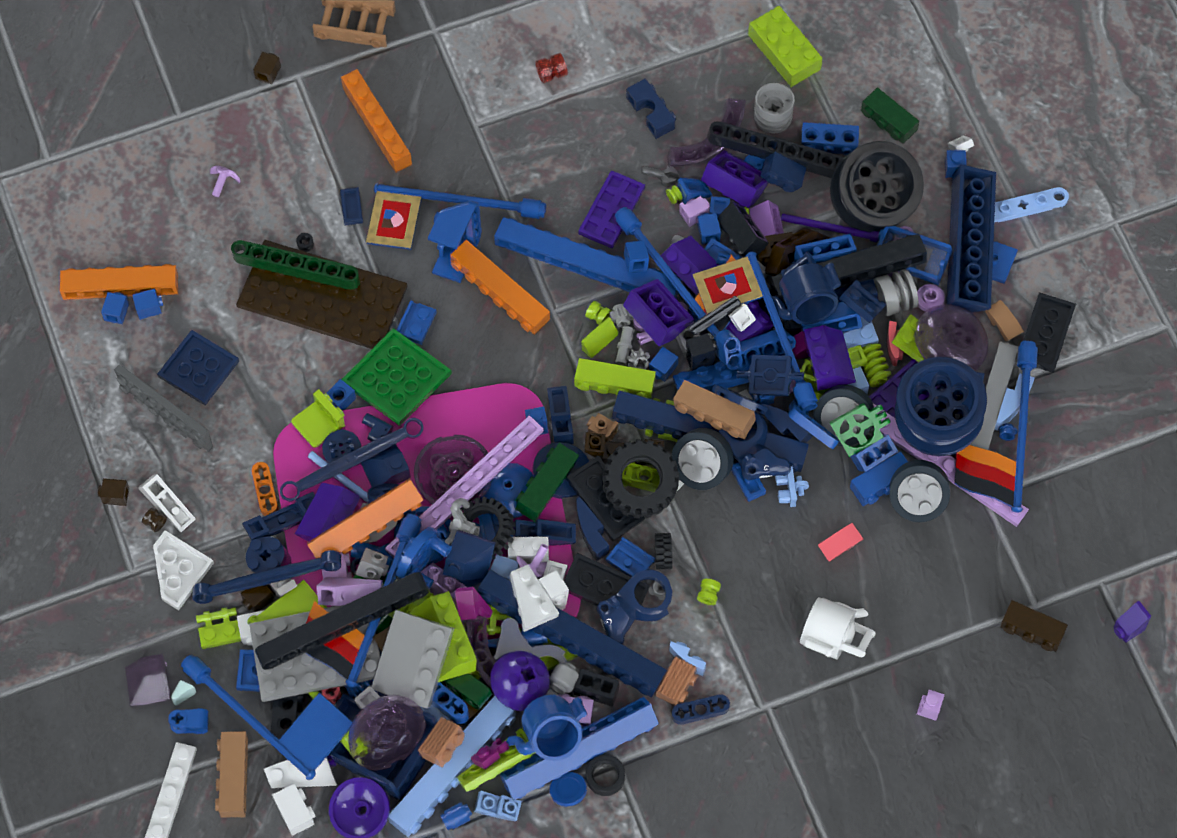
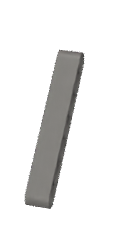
(996, 391)

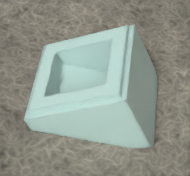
(182, 692)

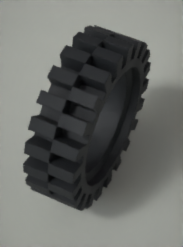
(504, 517)

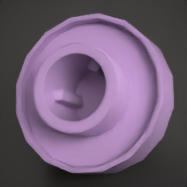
(930, 296)

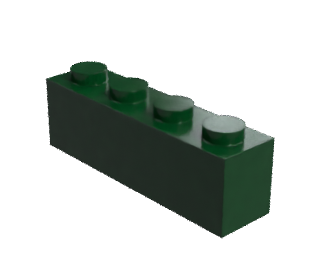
(547, 481)

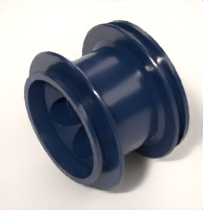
(958, 380)

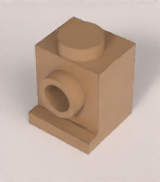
(610, 427)

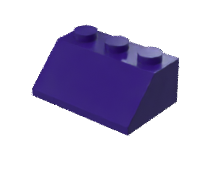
(734, 178)
(686, 259)
(657, 312)
(758, 327)
(828, 357)
(327, 509)

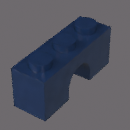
(644, 96)

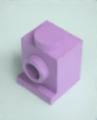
(693, 209)
(930, 705)

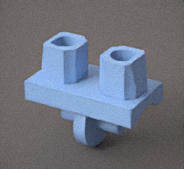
(789, 495)

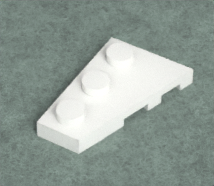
(532, 600)
(285, 774)

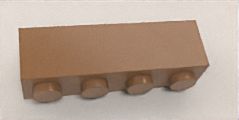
(714, 409)
(233, 774)

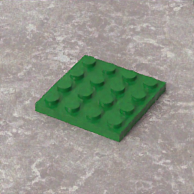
(396, 376)

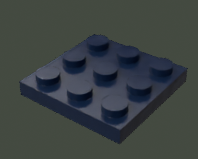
(198, 367)

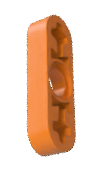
(259, 483)

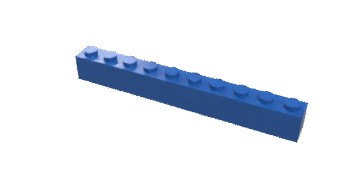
(574, 256)

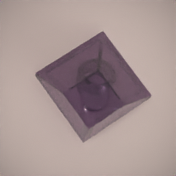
(148, 680)

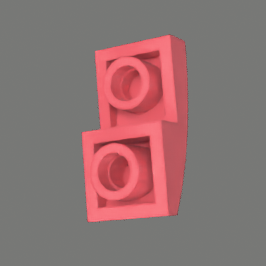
(894, 352)
(840, 542)

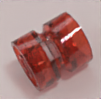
(551, 68)

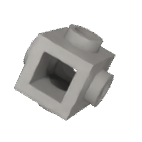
(372, 565)

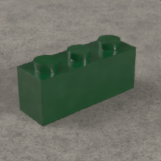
(889, 115)

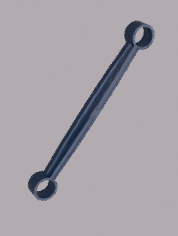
(351, 459)
(329, 561)

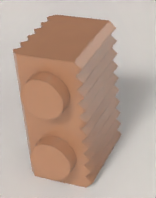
(676, 682)
(441, 742)

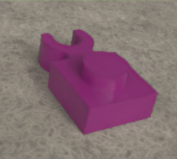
(488, 755)

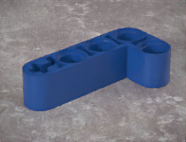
(756, 346)
(447, 708)

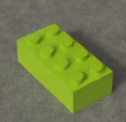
(785, 46)

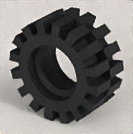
(663, 551)

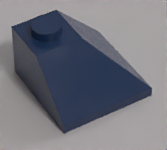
(386, 467)
(469, 557)

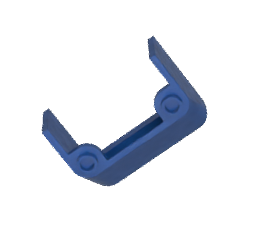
(450, 230)

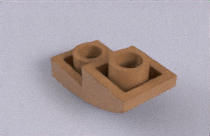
(1005, 320)

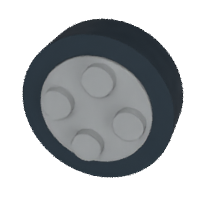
(836, 403)
(703, 458)
(919, 491)

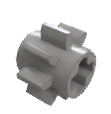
(620, 316)
(635, 355)

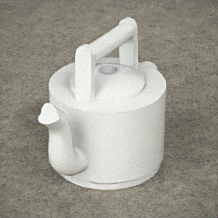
(833, 627)

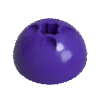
(514, 687)

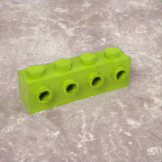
(611, 378)

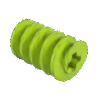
(875, 366)

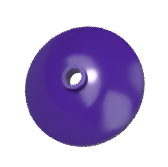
(347, 804)

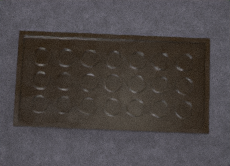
(354, 315)

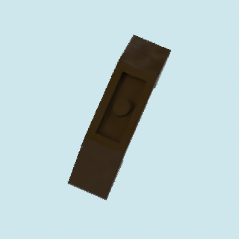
(779, 256)
(597, 446)

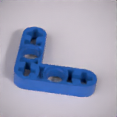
(812, 426)

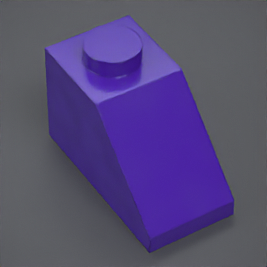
(1132, 622)

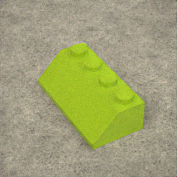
(460, 655)

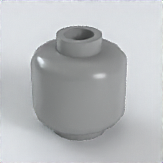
(563, 678)

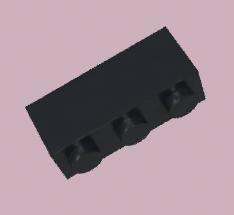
(742, 230)

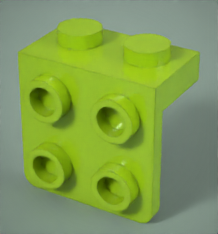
(319, 419)

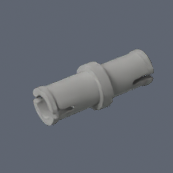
(624, 346)

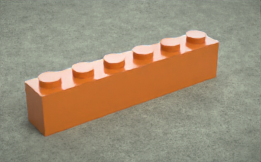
(376, 120)
(127, 280)
(500, 287)
(367, 520)

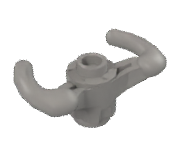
(459, 520)

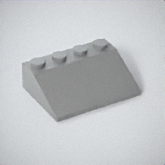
(412, 658)

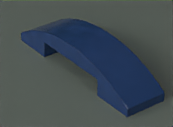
(279, 520)

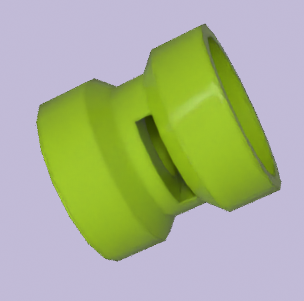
(597, 312)
(709, 591)

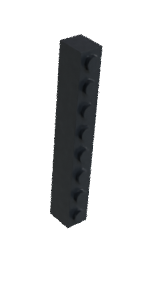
(873, 262)

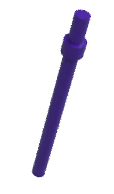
(873, 236)

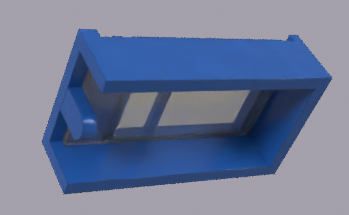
(937, 254)

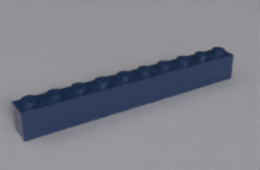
(666, 419)
(579, 639)

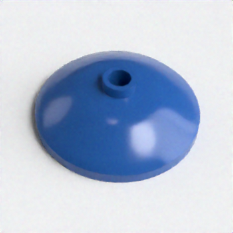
(516, 476)

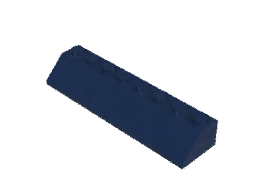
(971, 238)

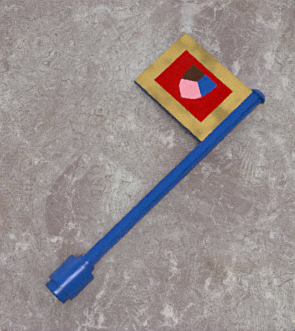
(398, 209)
(746, 281)

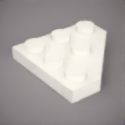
(178, 568)

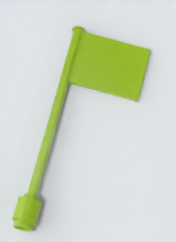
(295, 602)

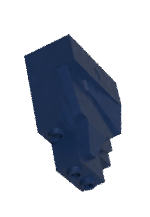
(395, 779)

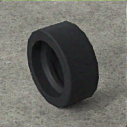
(605, 759)

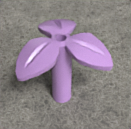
(224, 172)
(537, 566)

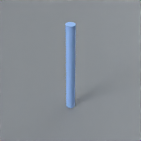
(340, 477)

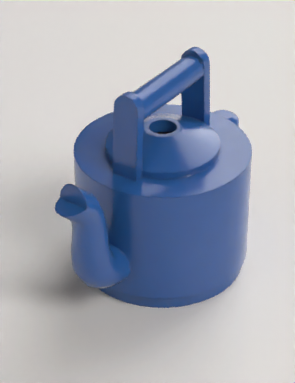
(551, 728)

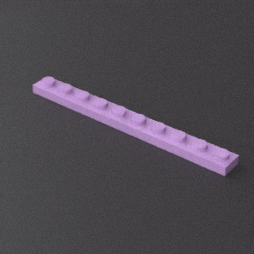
(948, 465)
(478, 476)

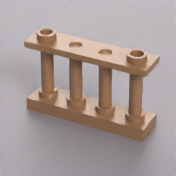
(377, 39)

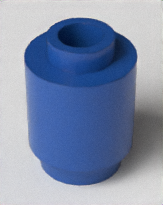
(456, 816)

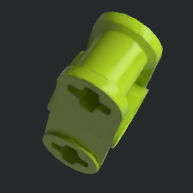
(633, 479)

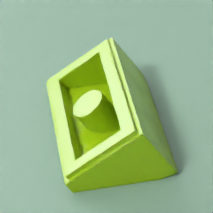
(599, 338)

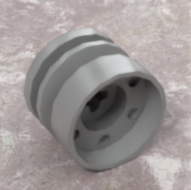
(773, 108)
(897, 292)

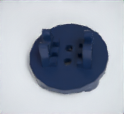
(331, 447)

